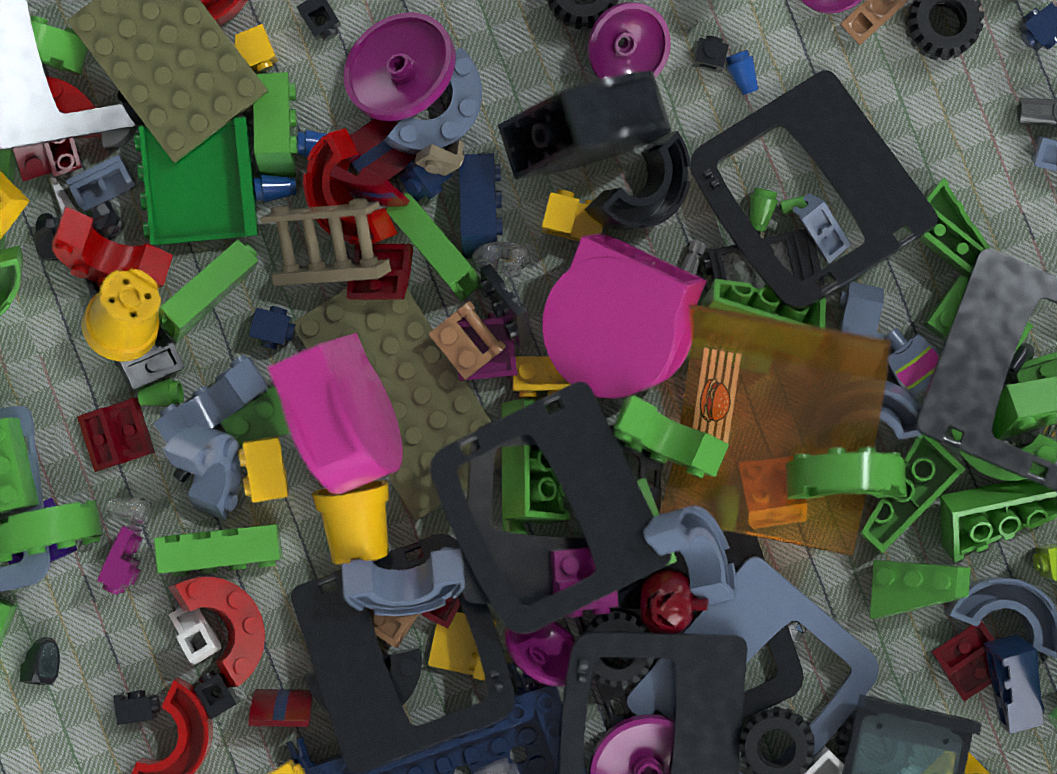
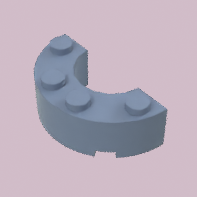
(460, 114)
(861, 309)
(214, 404)
(900, 411)
(216, 466)
(703, 547)
(404, 591)
(1021, 597)

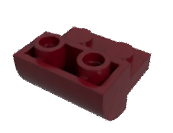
(46, 158)

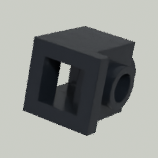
(311, 10)
(710, 54)
(213, 704)
(136, 707)

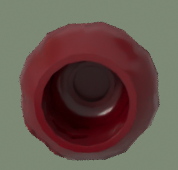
(670, 602)

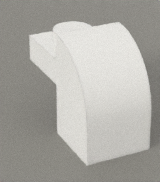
(195, 634)

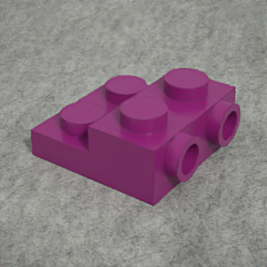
(501, 365)
(573, 566)
(120, 568)

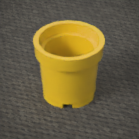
(109, 325)
(355, 522)

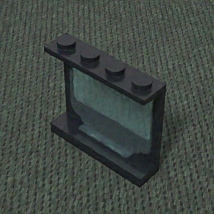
(907, 739)

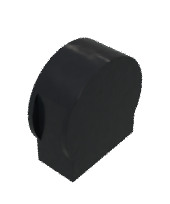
(585, 125)

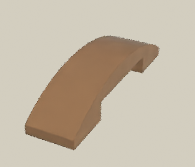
(870, 18)

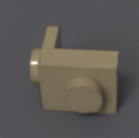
(441, 161)

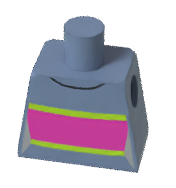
(911, 361)

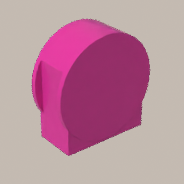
(619, 318)
(339, 414)

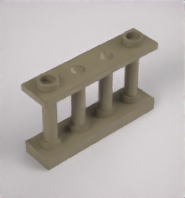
(316, 269)

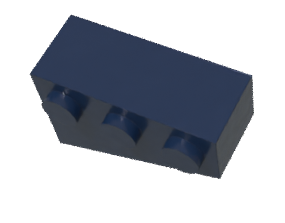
(479, 202)
(1015, 683)

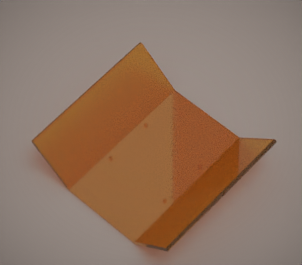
(774, 395)

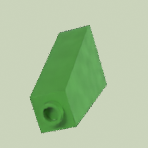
(435, 248)
(207, 290)

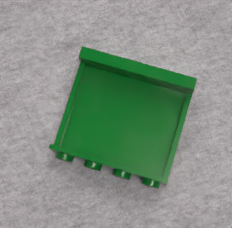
(203, 193)

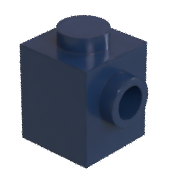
(1040, 28)
(422, 183)
(272, 327)

